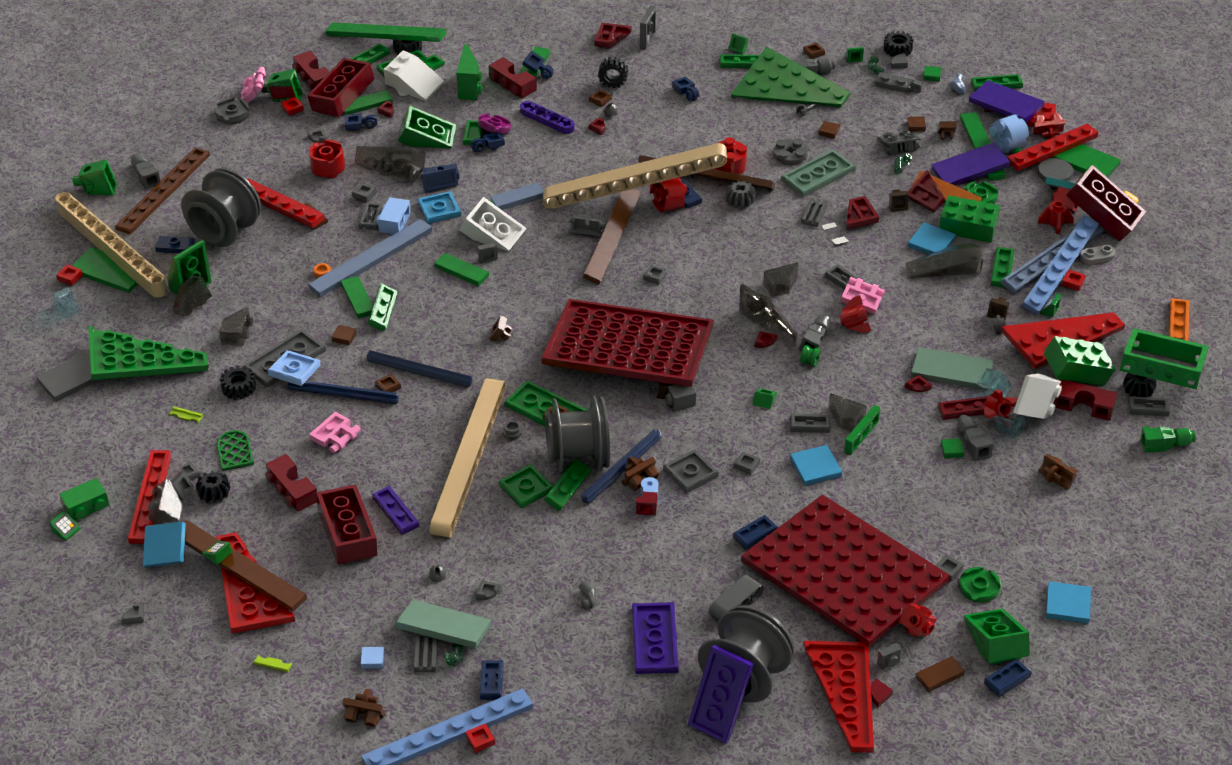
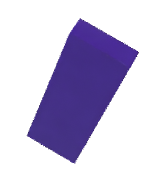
(395, 510)

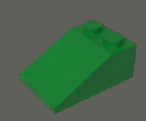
(468, 76)
(425, 130)
(189, 263)
(998, 635)

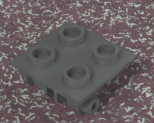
(896, 142)

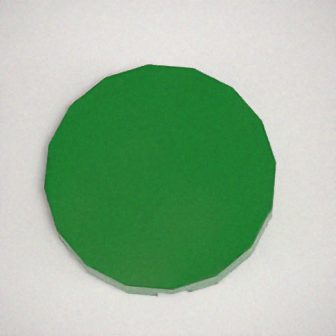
(985, 190)
(979, 584)

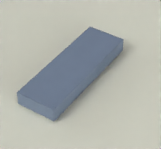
(518, 196)

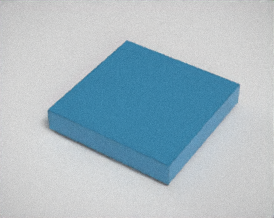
(439, 207)
(931, 239)
(816, 465)
(164, 544)
(1068, 602)

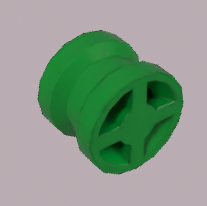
(810, 355)

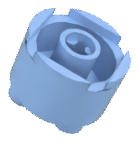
(1009, 133)

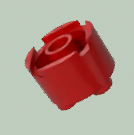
(735, 156)
(327, 159)
(668, 194)

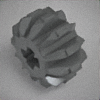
(740, 194)

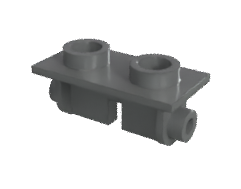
(592, 228)

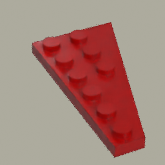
(1034, 337)
(246, 605)
(845, 679)

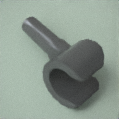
(803, 109)

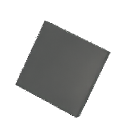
(648, 27)
(691, 471)

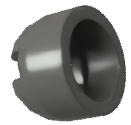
(610, 110)
(437, 578)

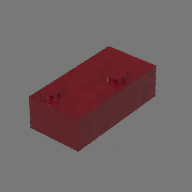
(341, 87)
(1106, 203)
(346, 524)

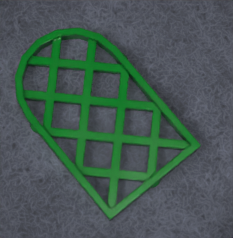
(223, 458)

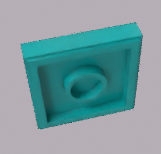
(1055, 183)

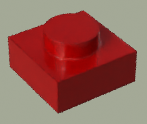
(292, 106)
(69, 275)
(1073, 280)
(480, 738)

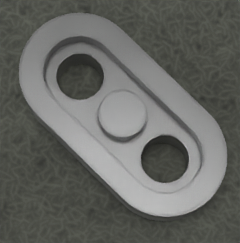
(1097, 254)

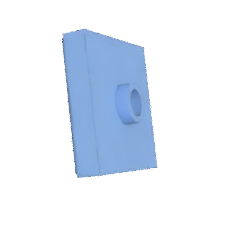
(294, 368)

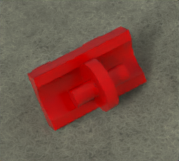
(1048, 128)

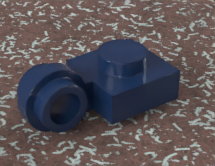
(535, 62)
(686, 86)
(355, 121)
(492, 141)

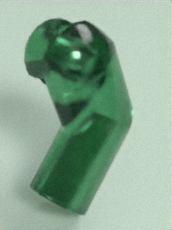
(873, 66)
(901, 162)
(456, 657)

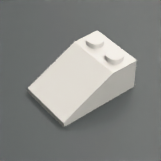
(412, 76)
(491, 225)
(1037, 396)

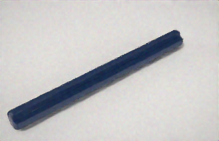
(419, 368)
(345, 391)
(617, 469)

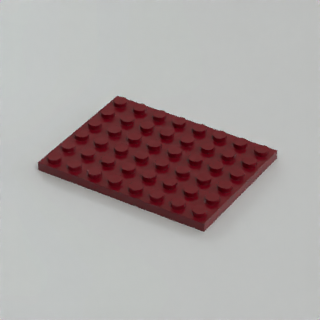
(628, 342)
(845, 569)

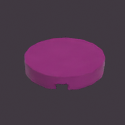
(494, 124)

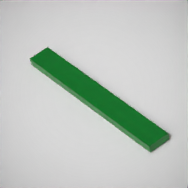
(386, 32)

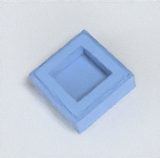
(372, 657)

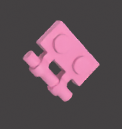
(253, 84)
(870, 294)
(331, 429)

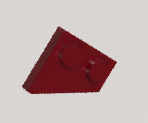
(610, 34)
(926, 193)
(860, 213)

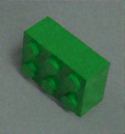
(970, 218)
(1079, 361)

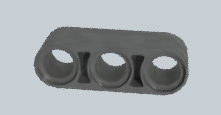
(741, 593)

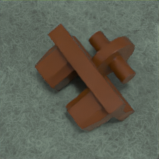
(636, 469)
(1057, 471)
(366, 706)

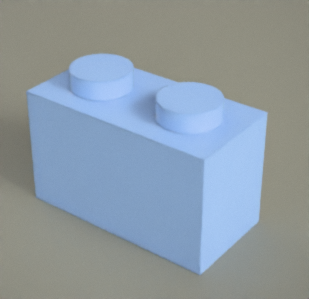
(393, 215)

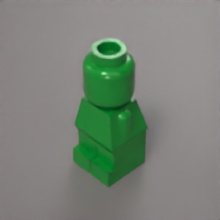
(1164, 438)

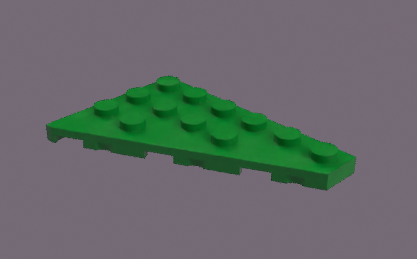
(784, 80)
(123, 356)

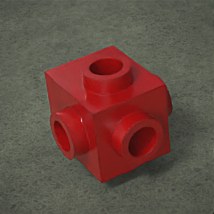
(918, 620)

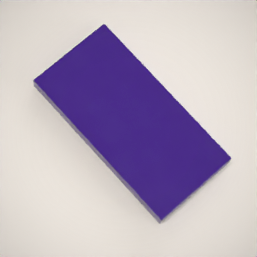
(1006, 100)
(971, 164)
(655, 638)
(720, 694)

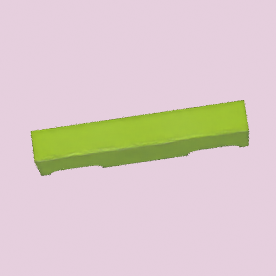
(186, 414)
(272, 663)

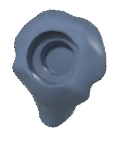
(958, 84)

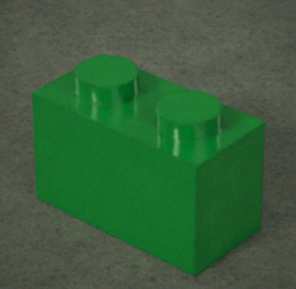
(84, 499)

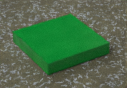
(526, 486)

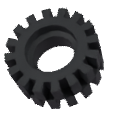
(898, 43)
(406, 45)
(613, 64)
(238, 390)

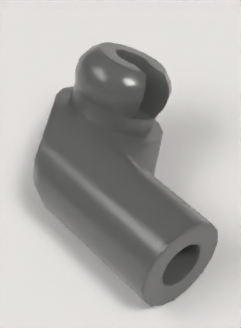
(589, 591)

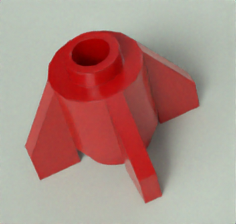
(1056, 215)
(854, 316)
(998, 405)

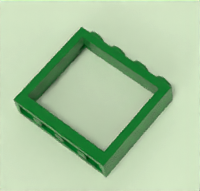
(1167, 347)

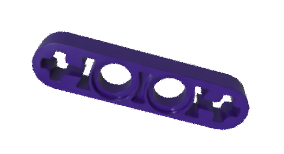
(562, 124)

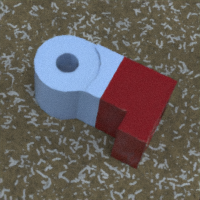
(649, 497)

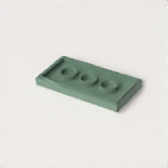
(818, 173)
(950, 367)
(443, 624)

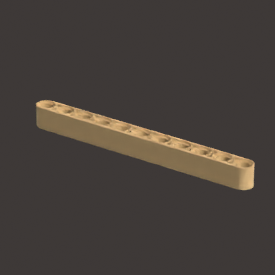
(635, 176)
(111, 244)
(467, 458)

